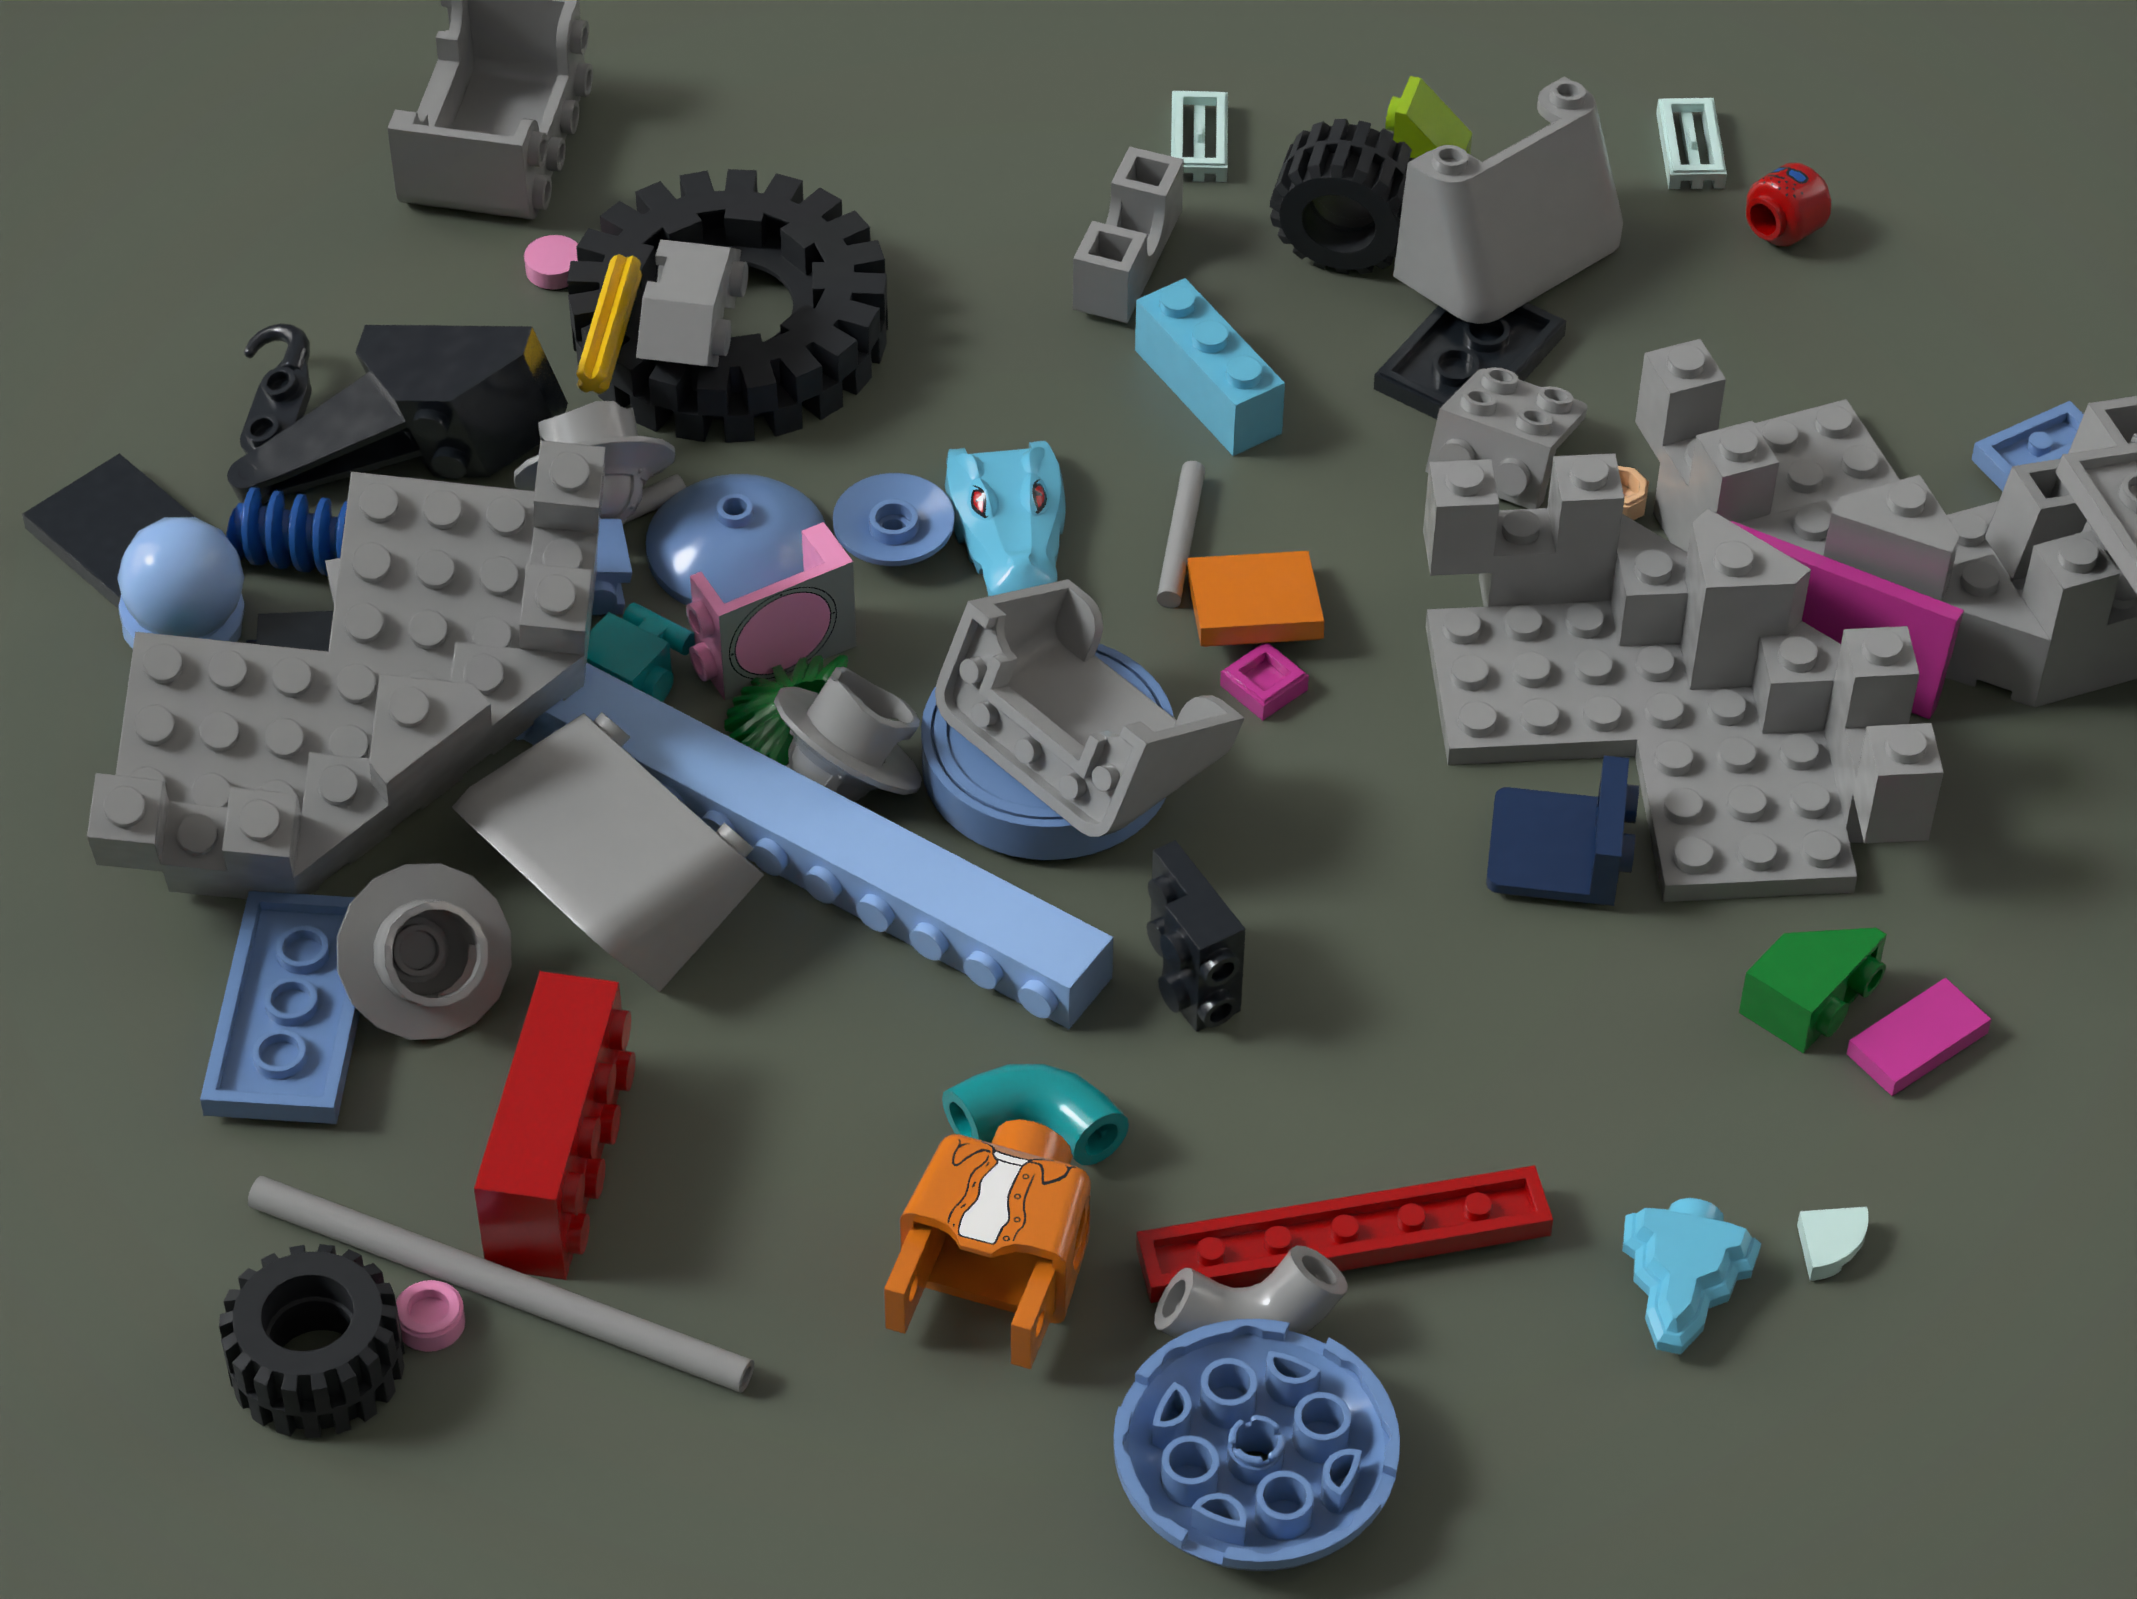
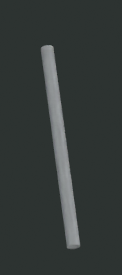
(502, 1284)

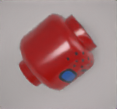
(1788, 204)

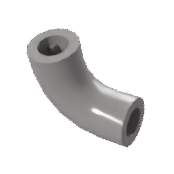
(1297, 1292)

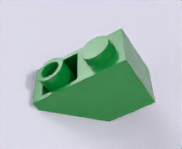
(1810, 980)

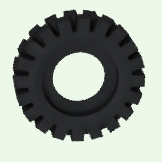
(805, 244)

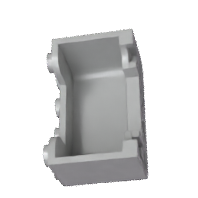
(494, 108)

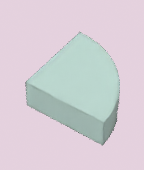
(1831, 1238)

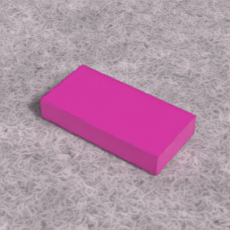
(1918, 1036)

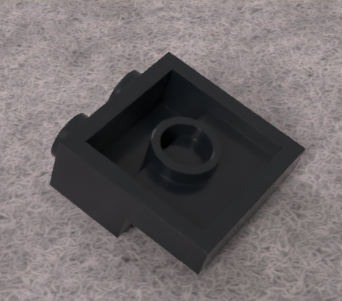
(1197, 939)

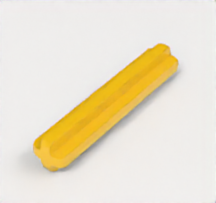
(609, 324)

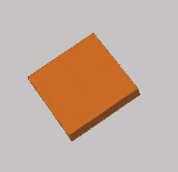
(1255, 598)

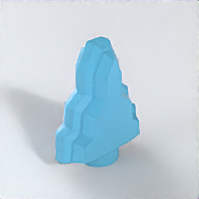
(1685, 1266)

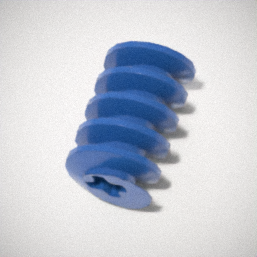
(285, 534)

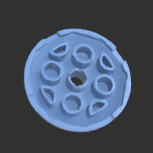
(1269, 1392)

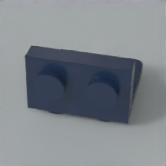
(1563, 841)

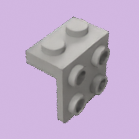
(1512, 425)

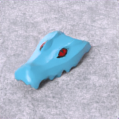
(1008, 513)

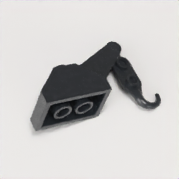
(431, 392)

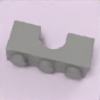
(1122, 253)

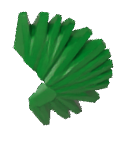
(755, 716)

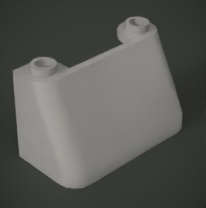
(1515, 224)
(1063, 720)
(612, 846)

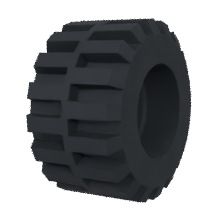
(1342, 196)
(323, 1384)

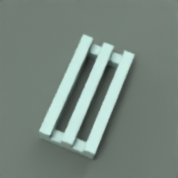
(1198, 163)
(1694, 170)

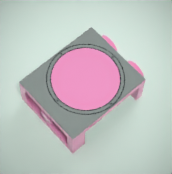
(777, 623)

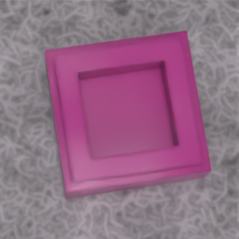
(1264, 680)

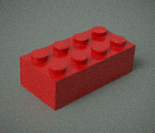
(554, 1125)

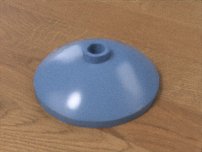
(734, 531)

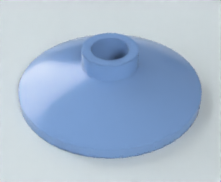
(893, 519)

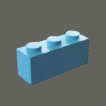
(1209, 366)

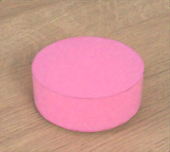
(549, 261)
(430, 1315)

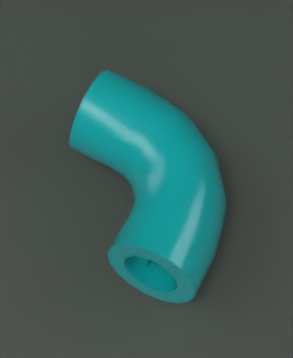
(1042, 1095)

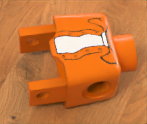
(996, 1229)

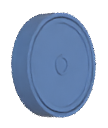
(998, 809)

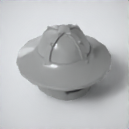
(628, 457)
(848, 737)
(424, 951)

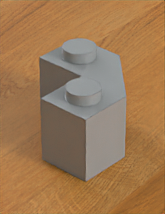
(687, 303)

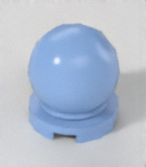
(181, 582)

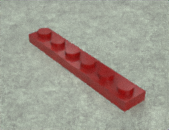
(1352, 1229)

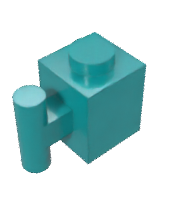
(638, 648)

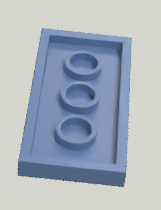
(283, 1015)

